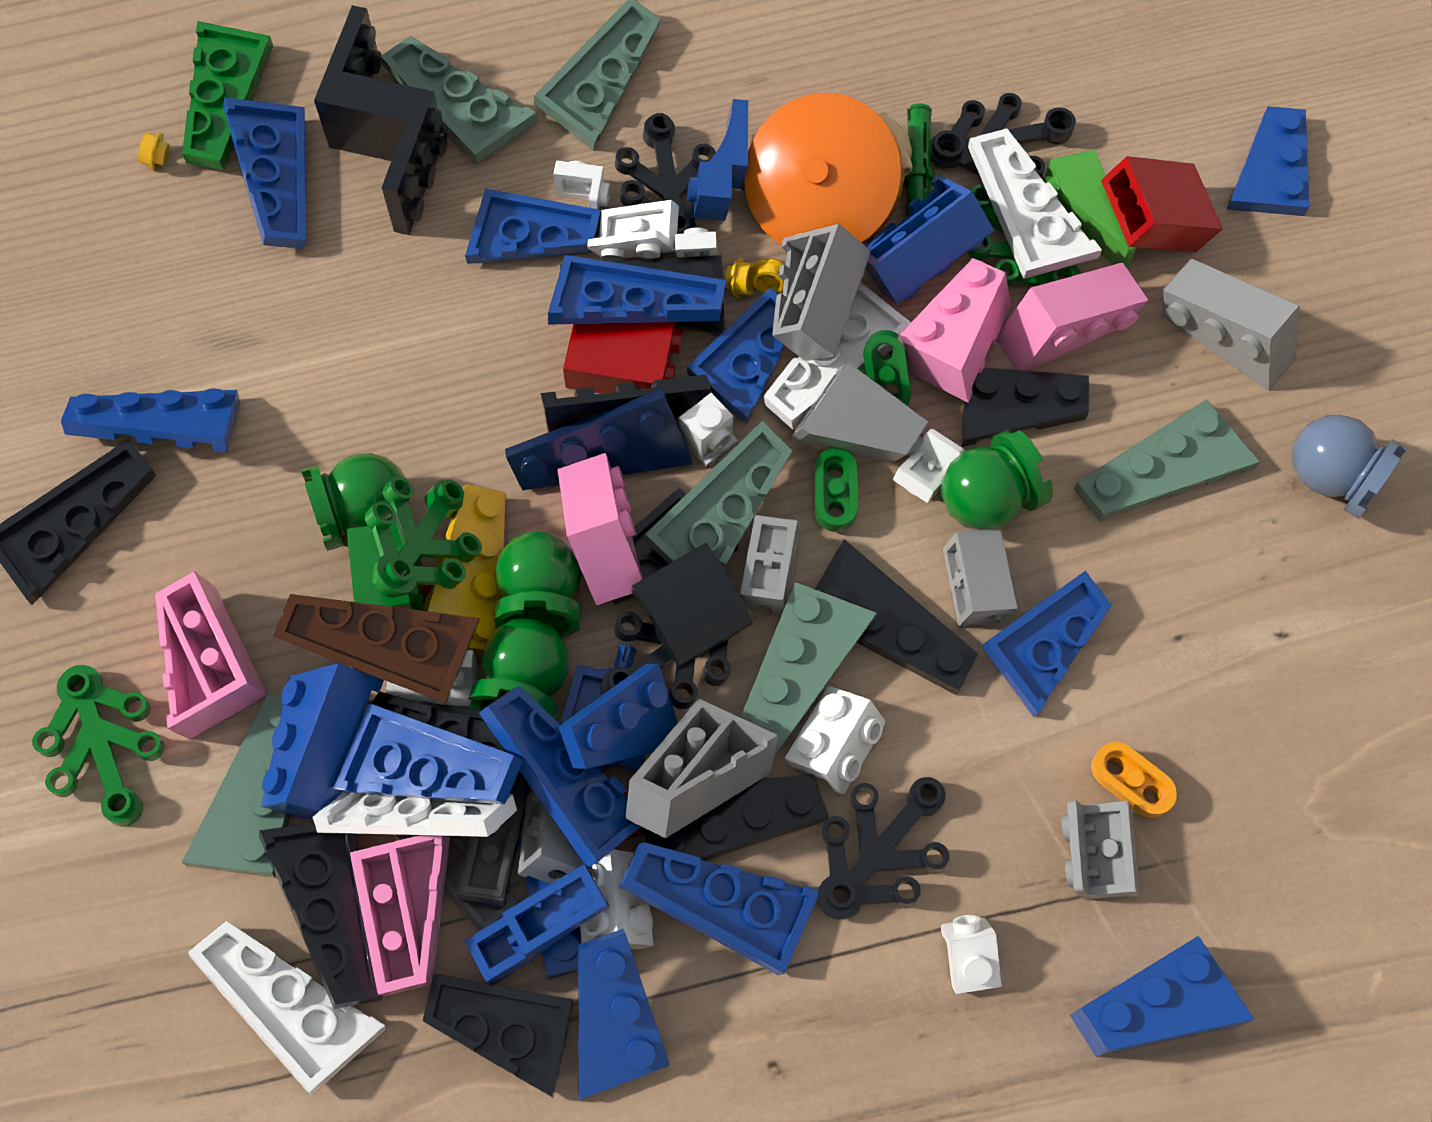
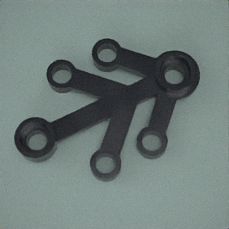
(955, 140)
(667, 184)
(683, 675)
(878, 853)

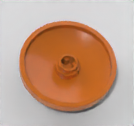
(824, 166)

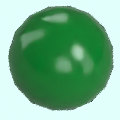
(992, 483)
(347, 493)
(538, 581)
(524, 655)

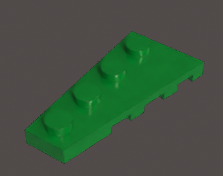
(227, 66)

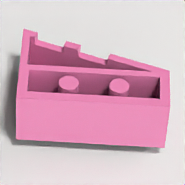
(1070, 315)
(956, 329)
(600, 527)
(204, 658)
(402, 908)

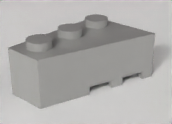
(818, 290)
(1234, 320)

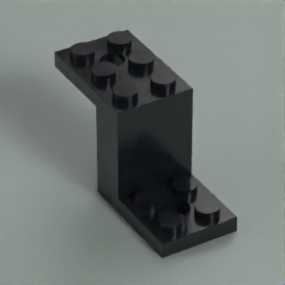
(381, 120)

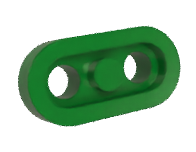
(888, 368)
(835, 492)

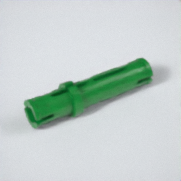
(919, 132)

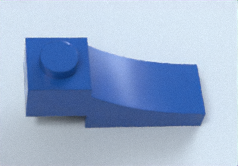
(726, 169)
(536, 924)

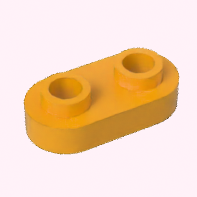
(1134, 777)

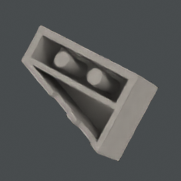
(698, 768)

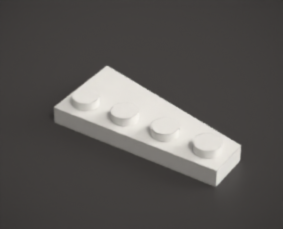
(1028, 208)
(804, 381)
(411, 816)
(284, 1006)

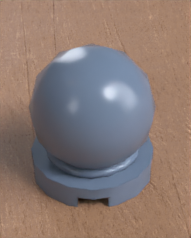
(1344, 459)

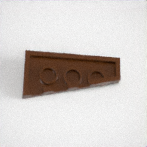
(391, 643)

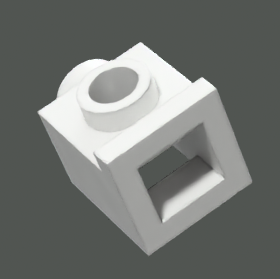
(708, 430)

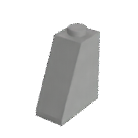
(861, 419)

